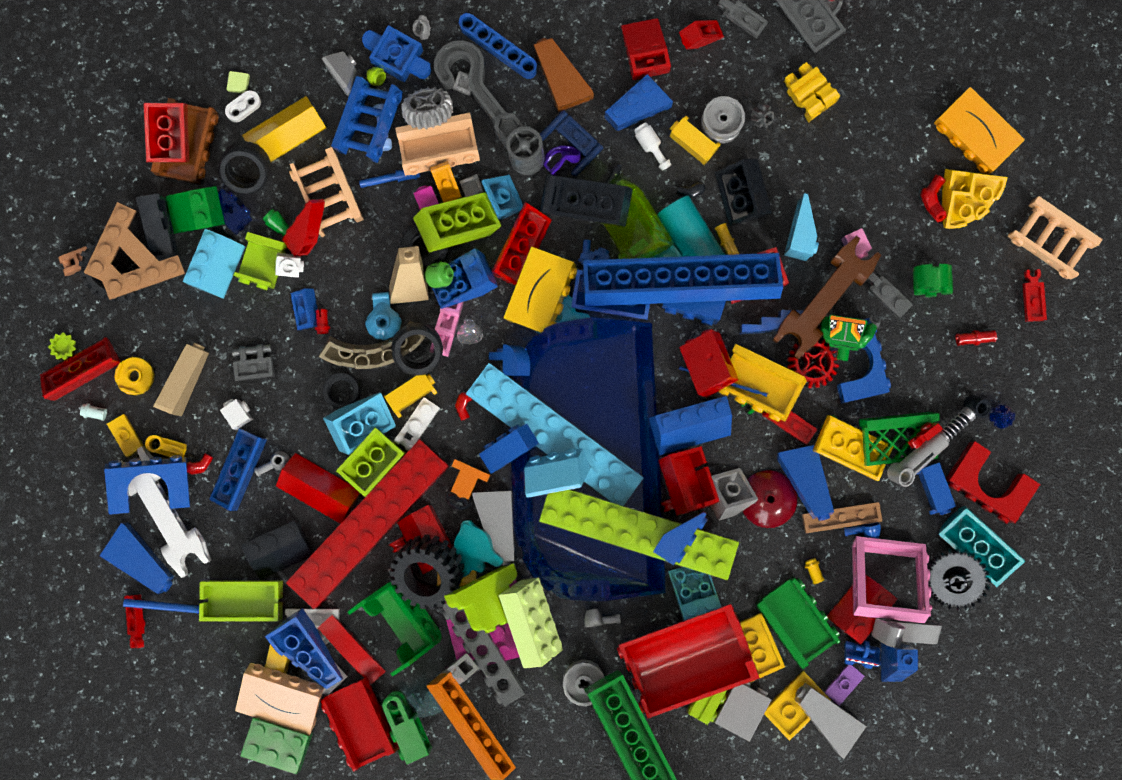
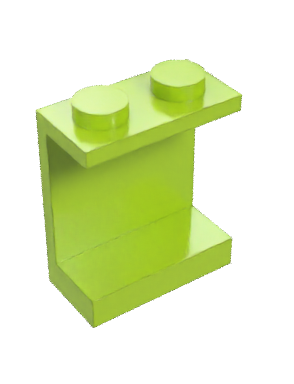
(260, 261)

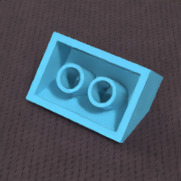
(214, 263)
(555, 472)

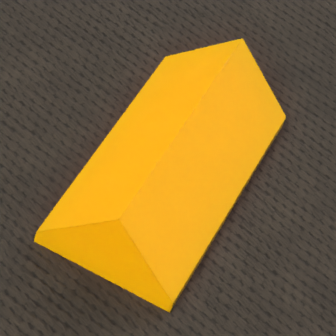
(286, 129)

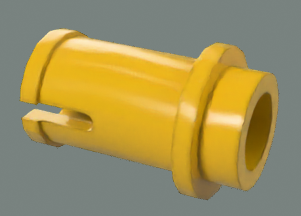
(814, 570)

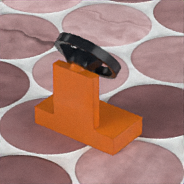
(464, 484)

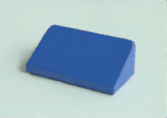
(304, 308)

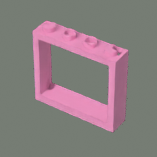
(896, 548)

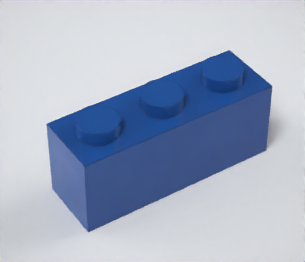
(508, 447)

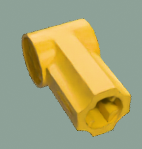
(167, 446)

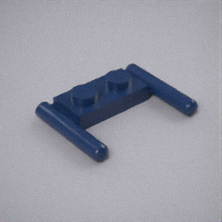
(576, 136)

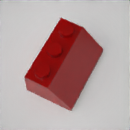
(166, 132)
(423, 523)
(859, 626)

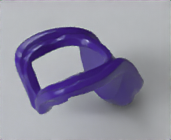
(568, 153)

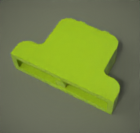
(482, 600)

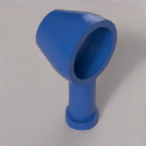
(869, 530)

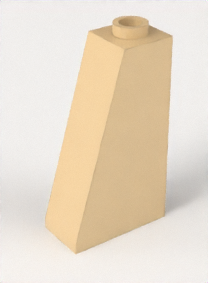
(408, 277)
(182, 380)

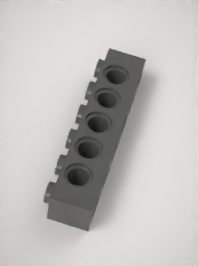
(502, 695)

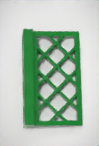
(892, 422)

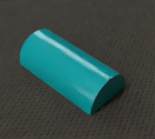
(688, 229)
(970, 533)

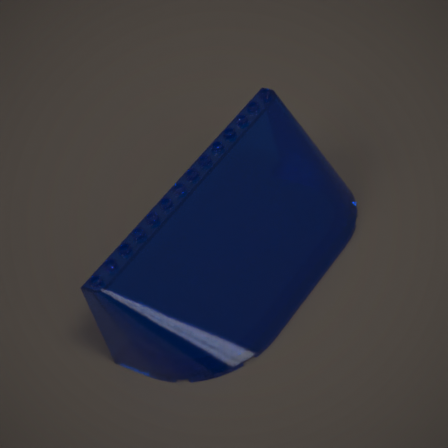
(604, 385)

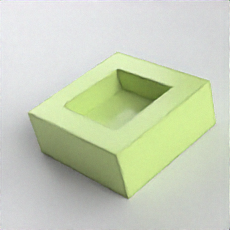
(238, 82)

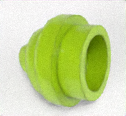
(376, 76)

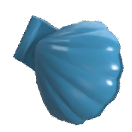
(382, 312)

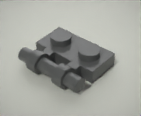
(253, 368)

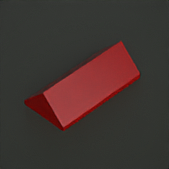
(526, 233)
(78, 370)
(317, 488)

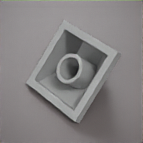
(342, 70)
(733, 492)

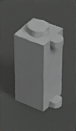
(461, 668)

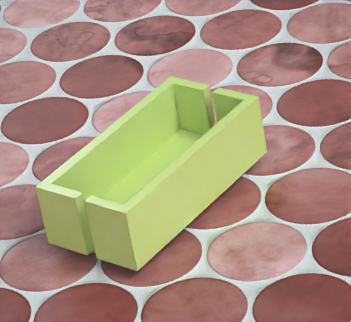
(531, 622)

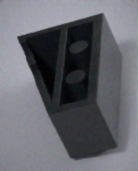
(157, 226)

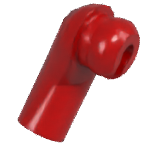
(460, 405)
(199, 467)

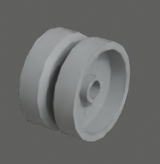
(732, 119)
(571, 680)

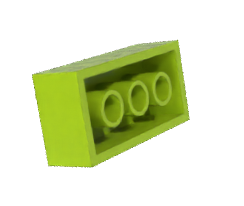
(456, 221)

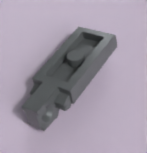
(743, 16)
(889, 295)

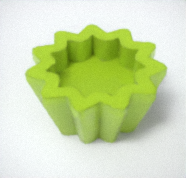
(62, 346)

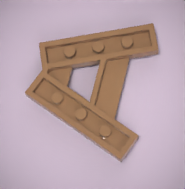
(118, 235)

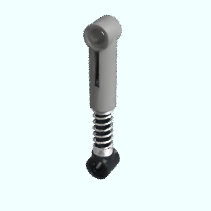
(905, 471)

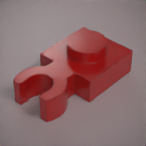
(927, 432)

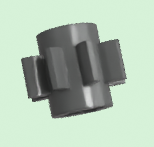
(762, 115)

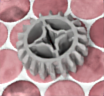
(427, 108)

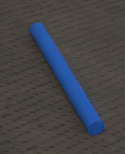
(161, 606)

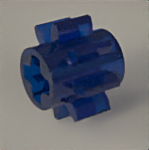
(1002, 416)

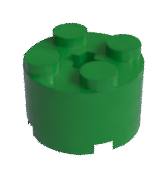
(931, 279)

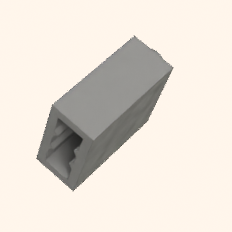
(743, 710)

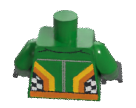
(847, 333)

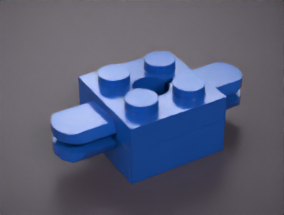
(396, 54)

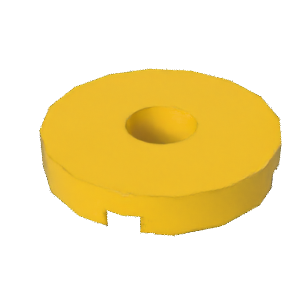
(145, 379)

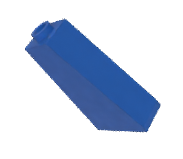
(808, 479)
(135, 558)
(898, 662)

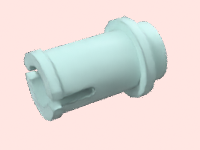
(93, 412)

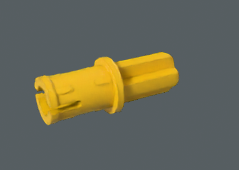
(726, 239)

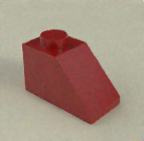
(700, 34)

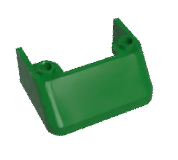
(409, 623)

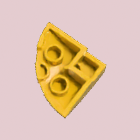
(969, 196)

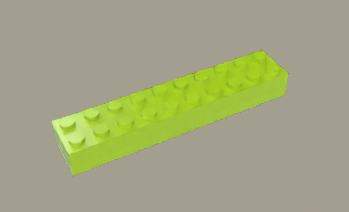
(635, 530)

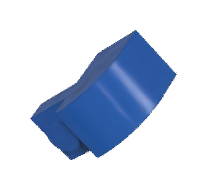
(514, 358)

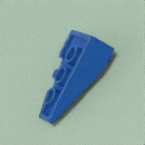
(303, 645)

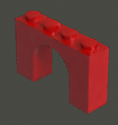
(965, 478)

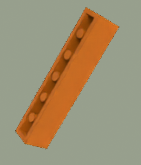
(471, 726)

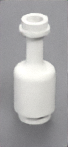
(650, 142)

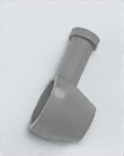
(272, 464)
(594, 618)

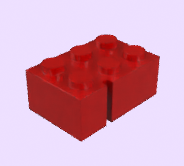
(687, 487)

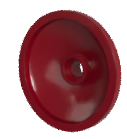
(784, 503)

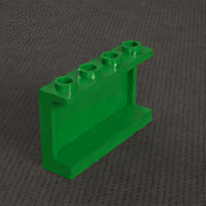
(797, 621)

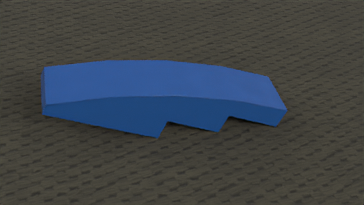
(766, 324)

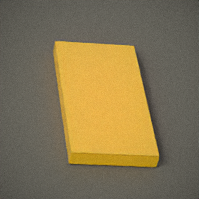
(845, 446)

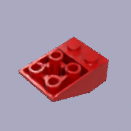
(646, 49)

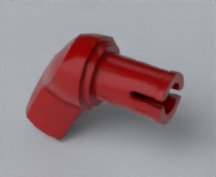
(930, 198)

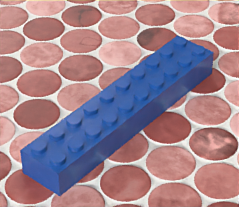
(682, 279)

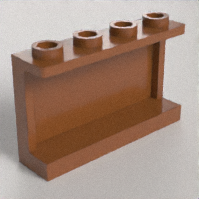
(201, 134)

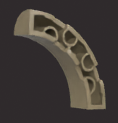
(366, 356)

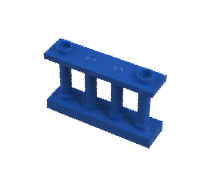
(354, 107)

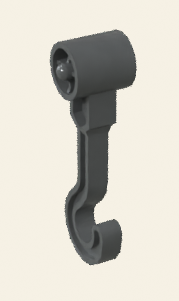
(522, 143)

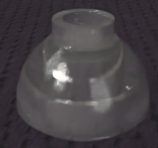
(469, 332)

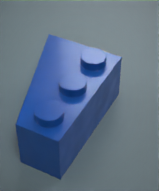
(708, 311)

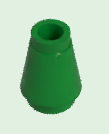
(276, 222)

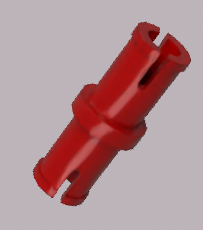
(976, 337)

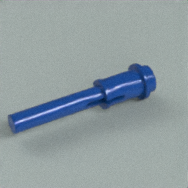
(399, 176)

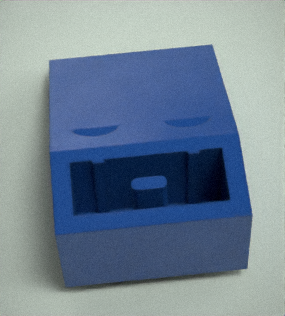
(470, 280)
(675, 540)

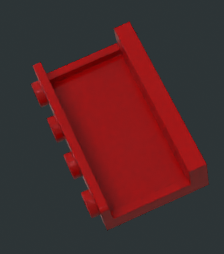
(359, 724)

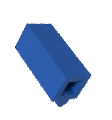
(936, 489)

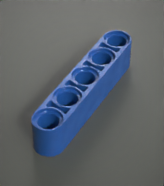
(494, 38)

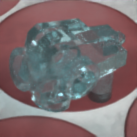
(425, 707)

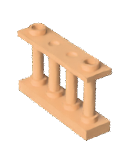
(337, 177)
(1056, 219)

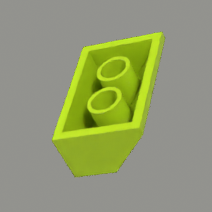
(370, 462)

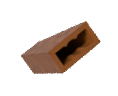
(562, 78)

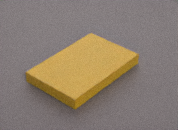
(762, 645)
(786, 712)

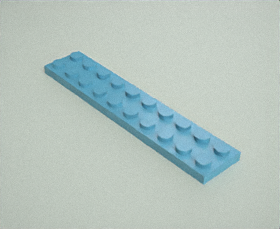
(555, 434)

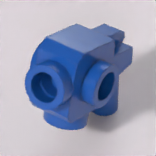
(600, 254)

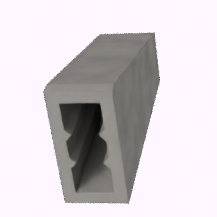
(497, 519)
(833, 722)

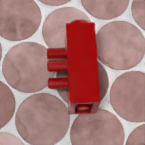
(708, 363)

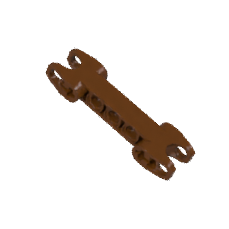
(805, 324)

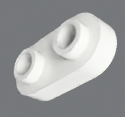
(242, 105)

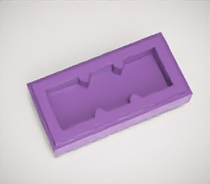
(843, 684)

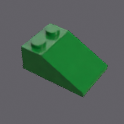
(195, 209)

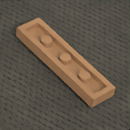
(844, 518)

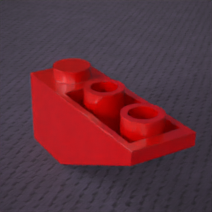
(305, 230)

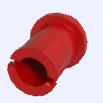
(322, 321)

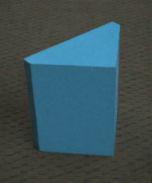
(502, 196)

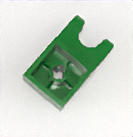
(406, 728)

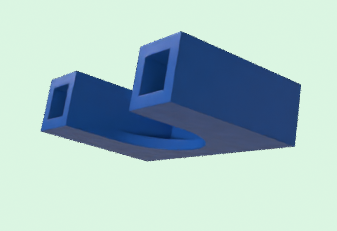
(873, 382)
(171, 470)

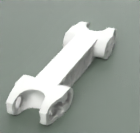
(179, 540)

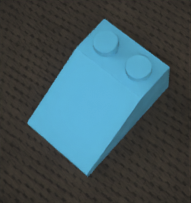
(803, 234)
(357, 420)

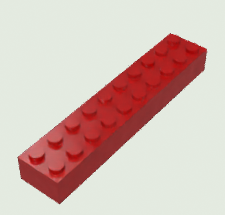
(367, 524)

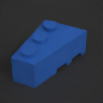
(637, 104)

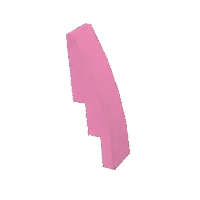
(447, 326)

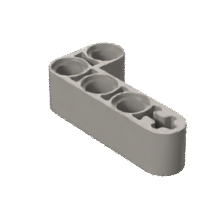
(894, 632)

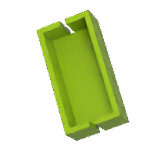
(241, 600)

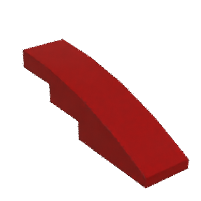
(351, 649)

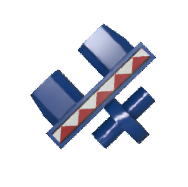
(862, 653)

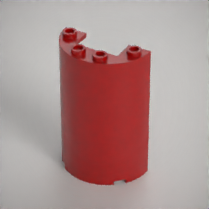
(689, 661)

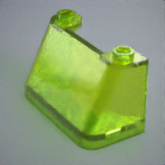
(643, 232)

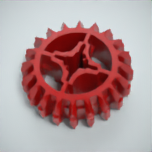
(819, 368)

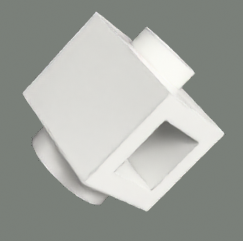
(288, 265)

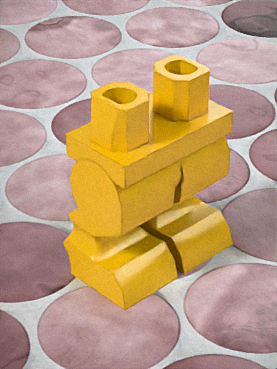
(809, 87)

